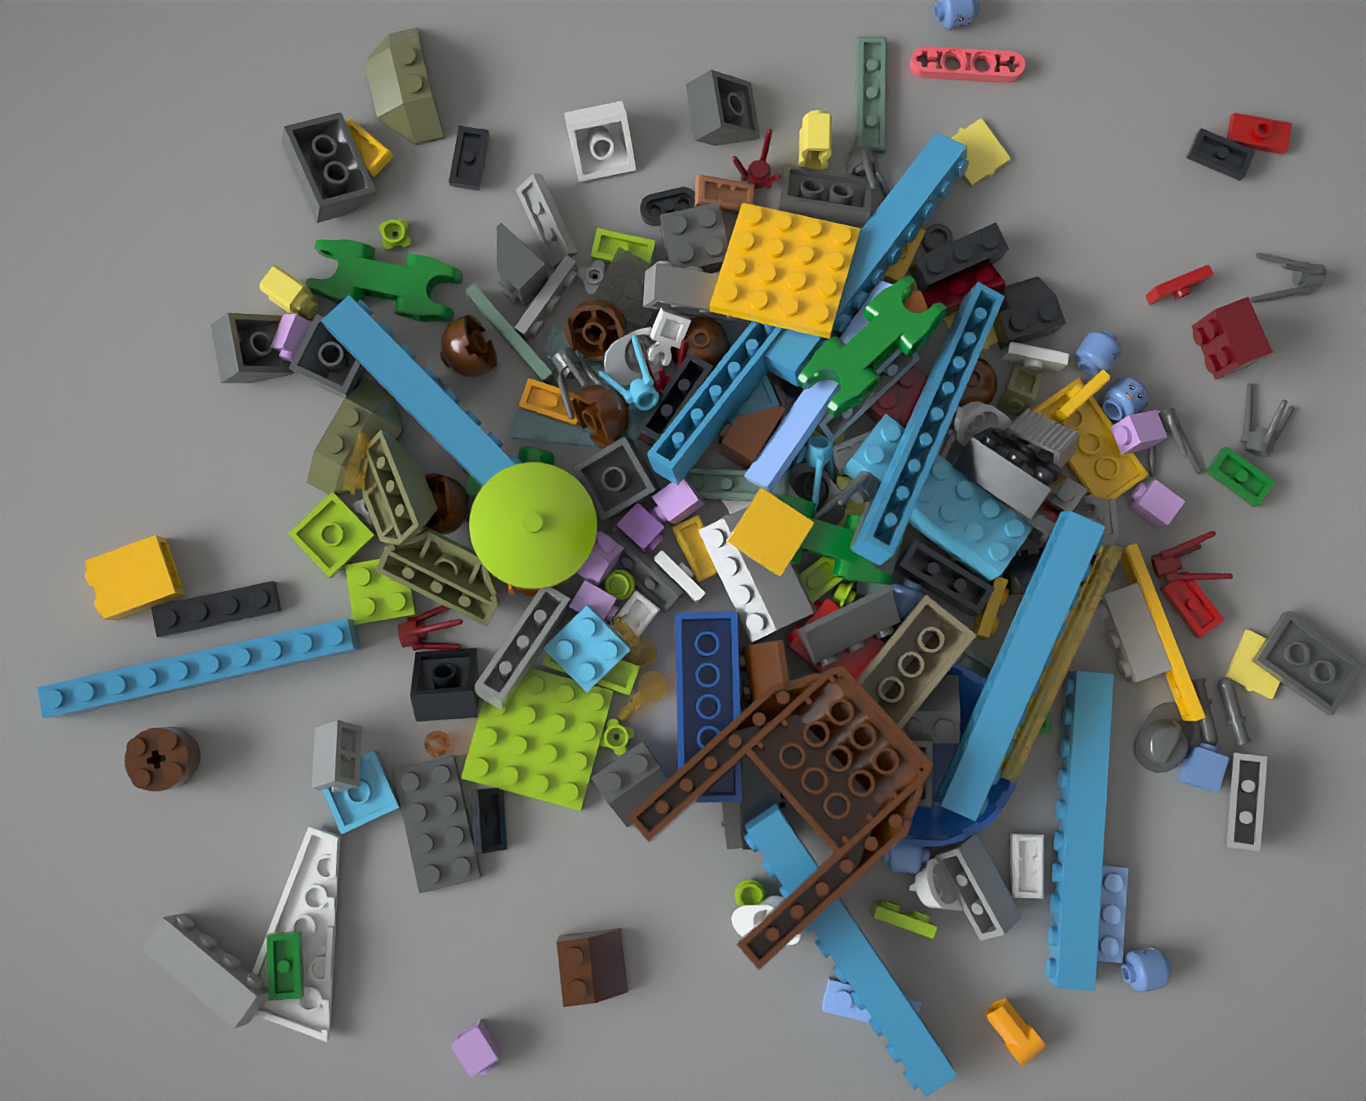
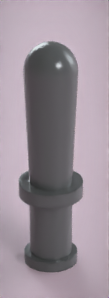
(1230, 699)
(1207, 724)

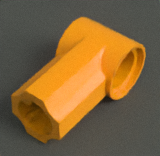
(1018, 1036)

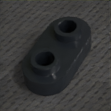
(665, 202)

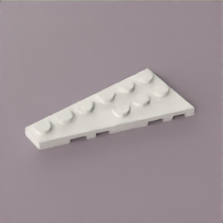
(309, 907)

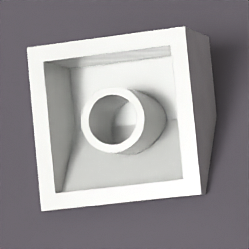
(600, 141)

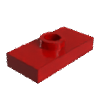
(1259, 133)
(1180, 285)

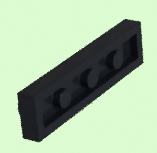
(216, 609)

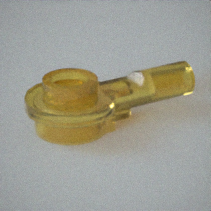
(353, 476)
(643, 650)
(650, 687)

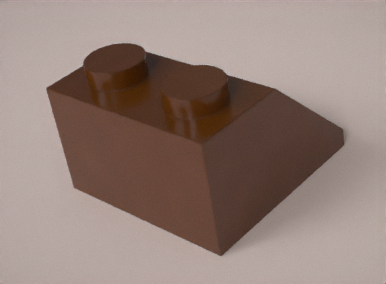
(747, 435)
(764, 667)
(591, 966)

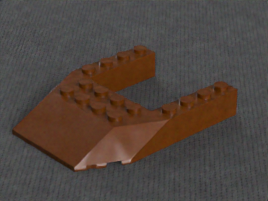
(836, 765)

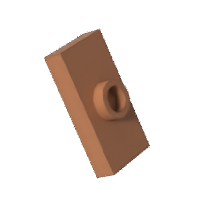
(726, 192)

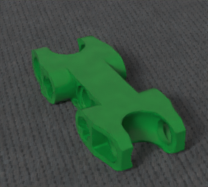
(407, 285)
(888, 329)
(834, 543)

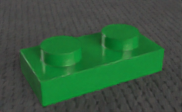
(1240, 476)
(285, 965)

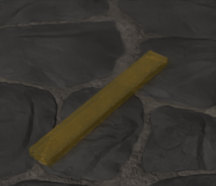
(1062, 657)

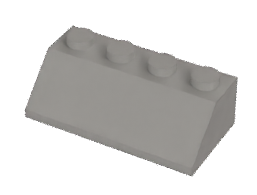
(759, 596)

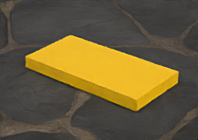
(1097, 457)

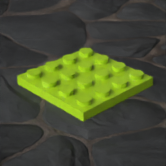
(541, 740)

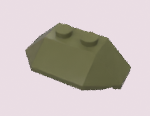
(404, 88)
(362, 411)
(395, 490)
(443, 573)

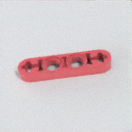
(967, 69)

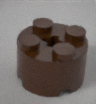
(144, 762)

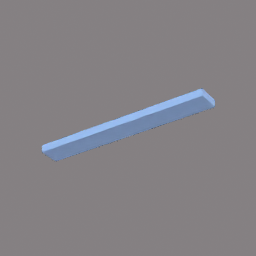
(802, 417)

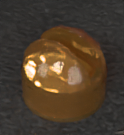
(440, 738)

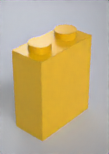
(133, 578)

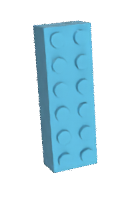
(949, 508)

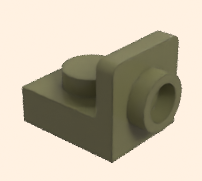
(1020, 390)

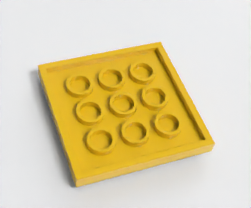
(785, 270)

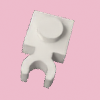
(667, 332)

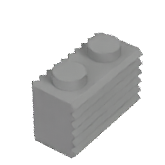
(1046, 437)

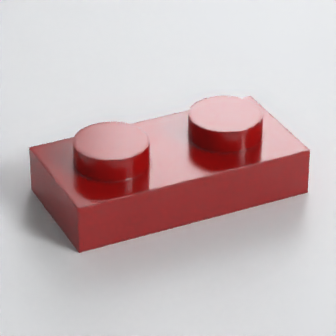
(1192, 606)

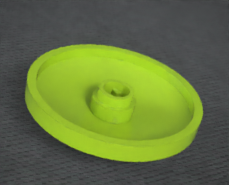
(533, 525)

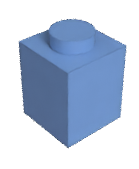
(1203, 768)

